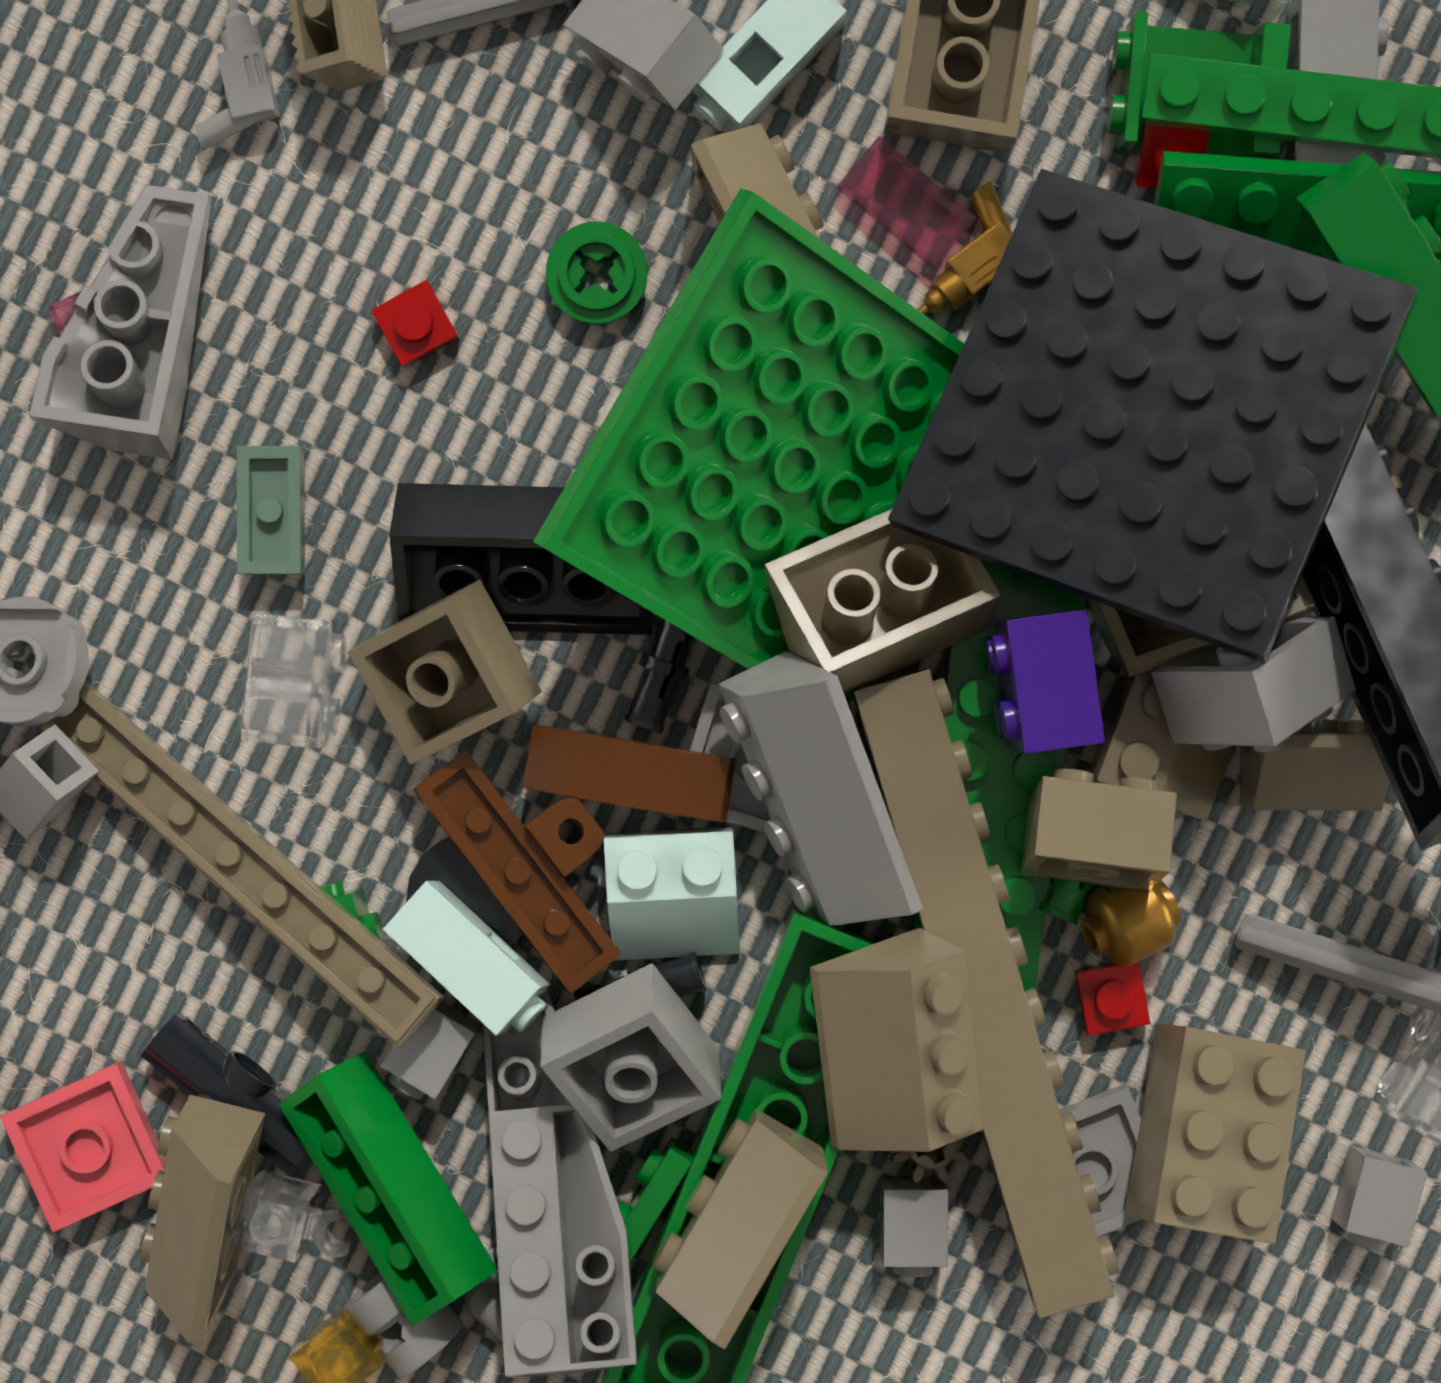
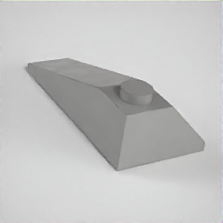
(128, 346)

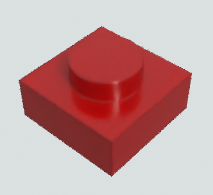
(1159, 138)
(415, 324)
(1111, 997)

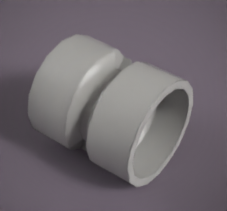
(401, 1345)

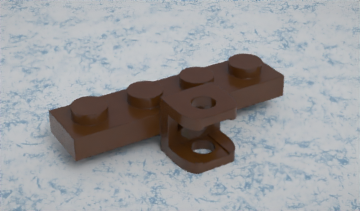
(525, 865)

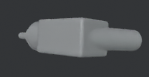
(245, 81)

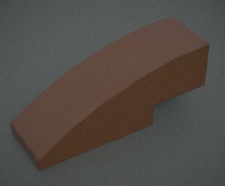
(629, 773)

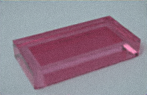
(906, 202)

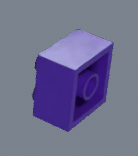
(1045, 682)

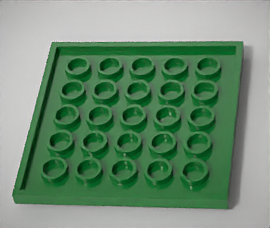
(751, 428)

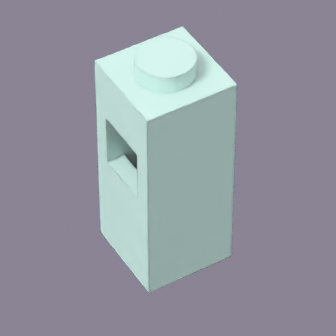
(765, 59)
(468, 959)

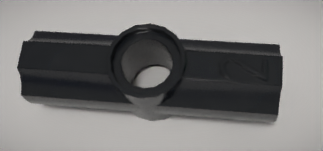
(211, 1072)

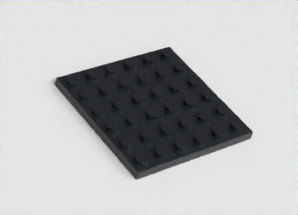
(1154, 412)

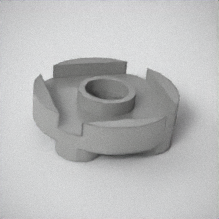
(59, 665)

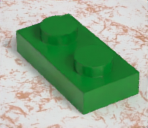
(659, 1178)

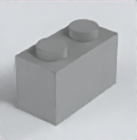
(649, 44)

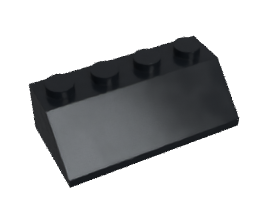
(486, 532)

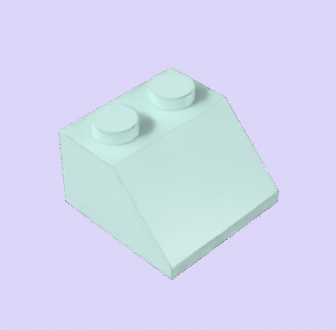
(672, 892)

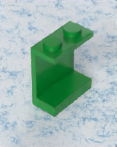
(1132, 56)

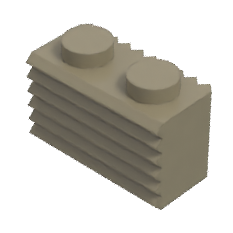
(338, 41)

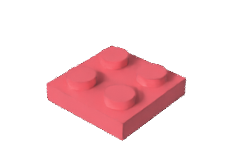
(85, 1145)

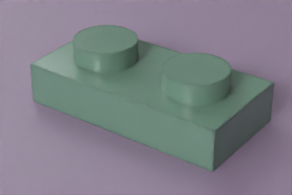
(270, 510)

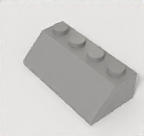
(817, 792)

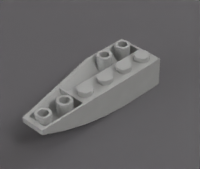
(555, 1221)

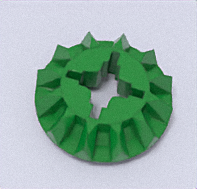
(596, 242)

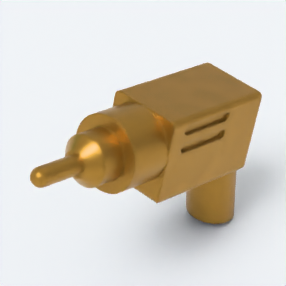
(975, 264)

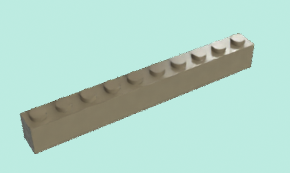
(960, 900)

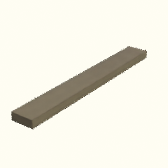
(249, 869)

